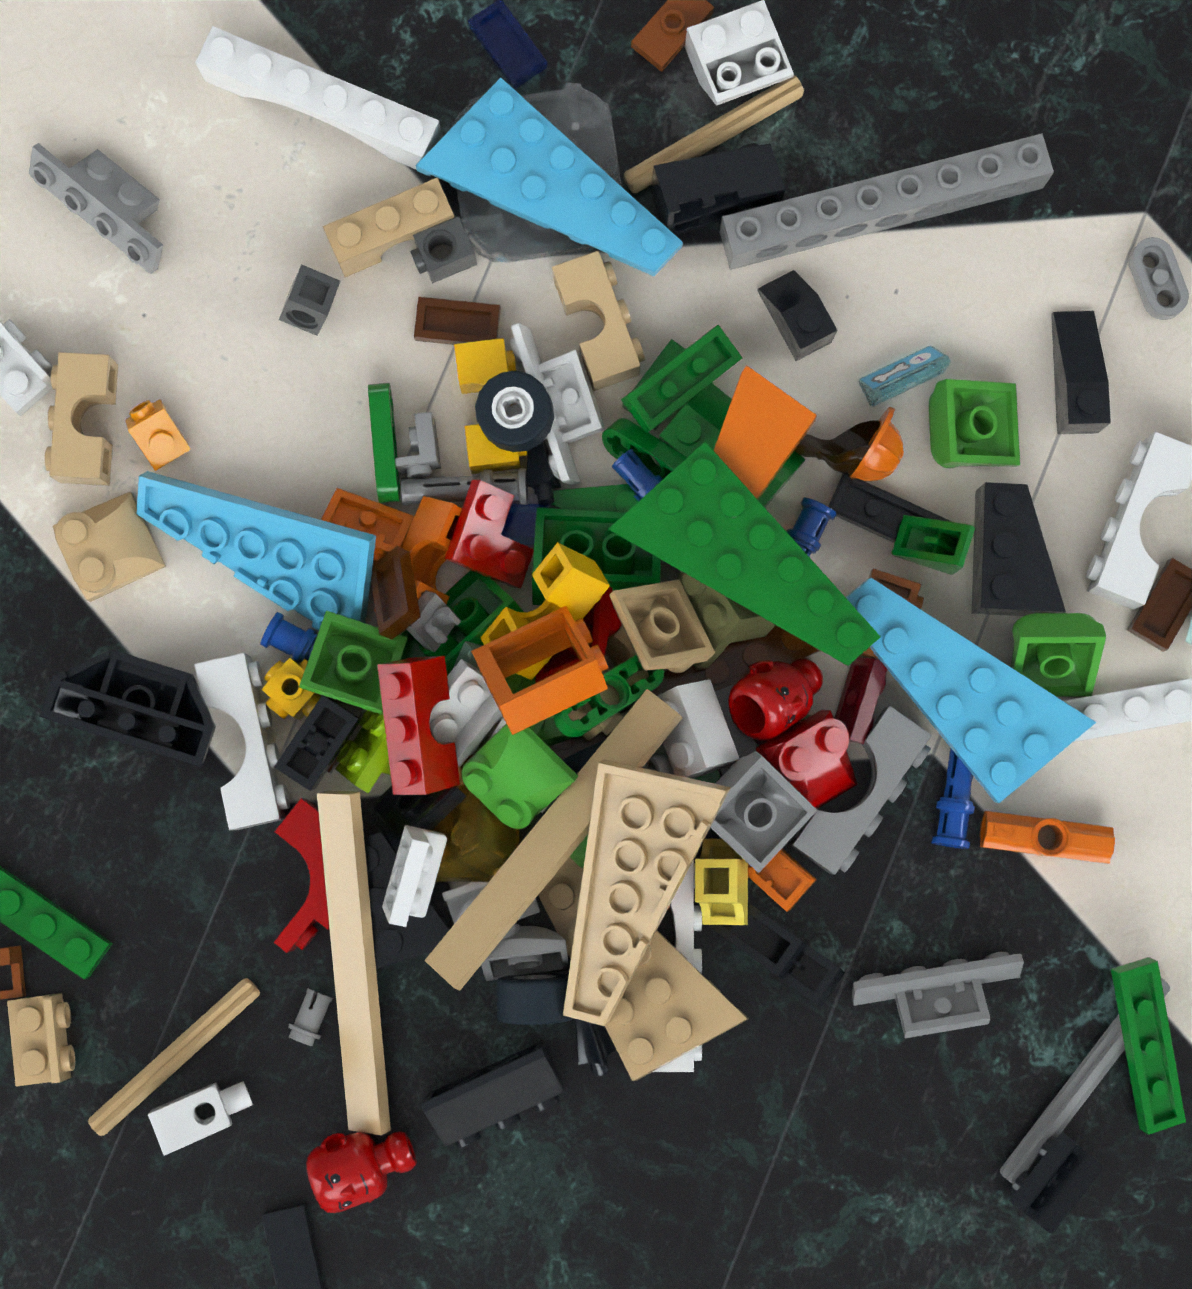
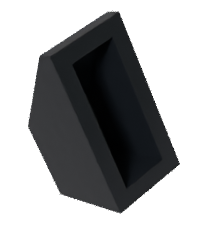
(798, 314)

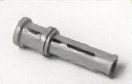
(456, 488)

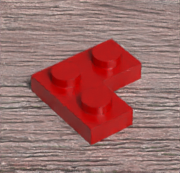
(479, 541)

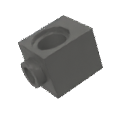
(447, 233)
(309, 300)

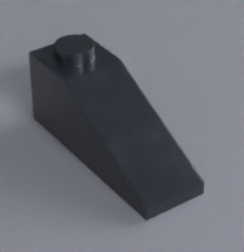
(1079, 374)

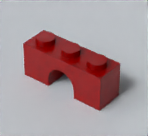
(408, 695)

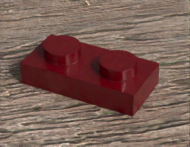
(859, 697)

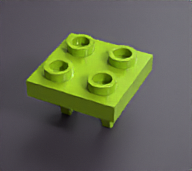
(367, 755)

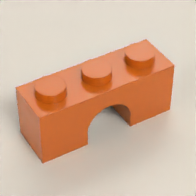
(429, 541)

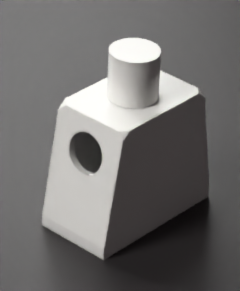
(179, 1125)

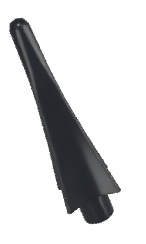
(540, 475)
(593, 1046)

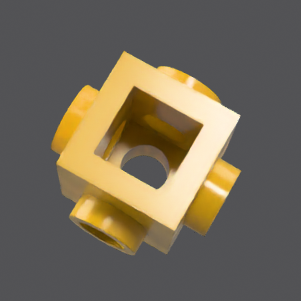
(277, 679)

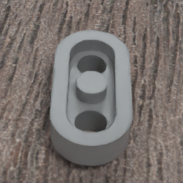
(1162, 279)

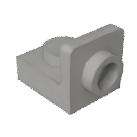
(422, 439)

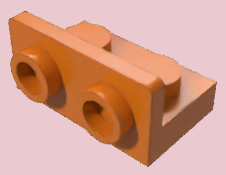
(369, 517)

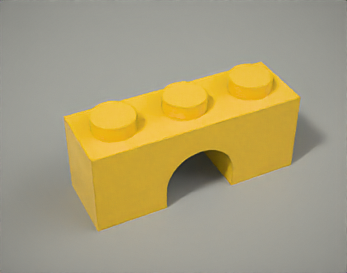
(475, 366)
(564, 580)

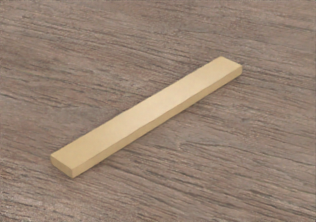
(546, 846)
(354, 961)

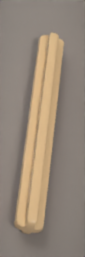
(717, 131)
(173, 1057)

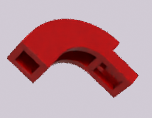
(302, 832)

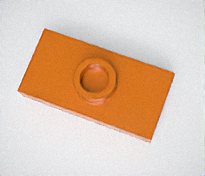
(783, 879)

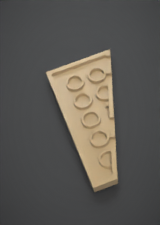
(636, 857)
(666, 1003)

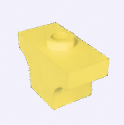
(721, 884)

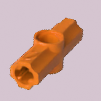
(1072, 839)

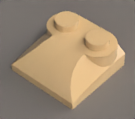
(107, 546)
(662, 626)

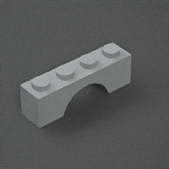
(891, 748)

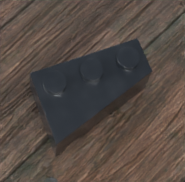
(715, 185)
(1010, 555)
(392, 941)

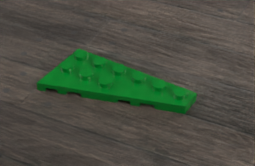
(729, 541)

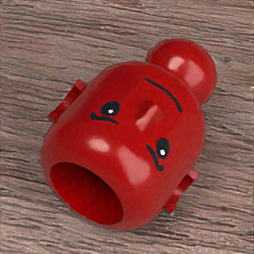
(774, 697)
(355, 1169)

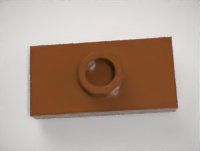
(666, 31)

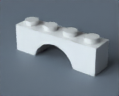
(1124, 568)
(254, 792)

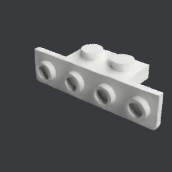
(572, 399)

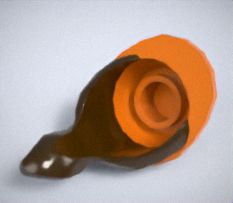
(864, 451)

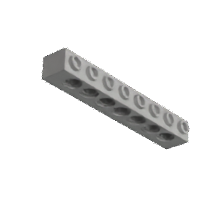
(885, 201)

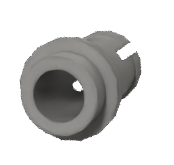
(310, 1017)

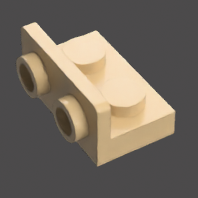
(40, 1039)

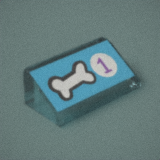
(903, 375)

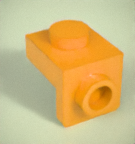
(156, 433)

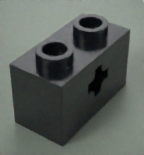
(317, 743)

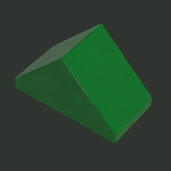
(933, 543)

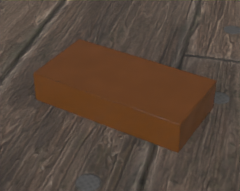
(455, 321)
(394, 593)
(1165, 607)

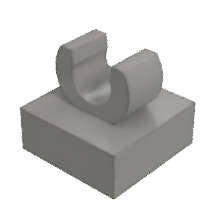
(435, 621)

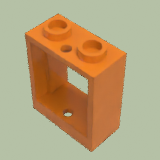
(529, 646)

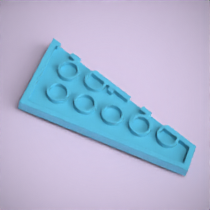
(535, 172)
(274, 551)
(979, 705)

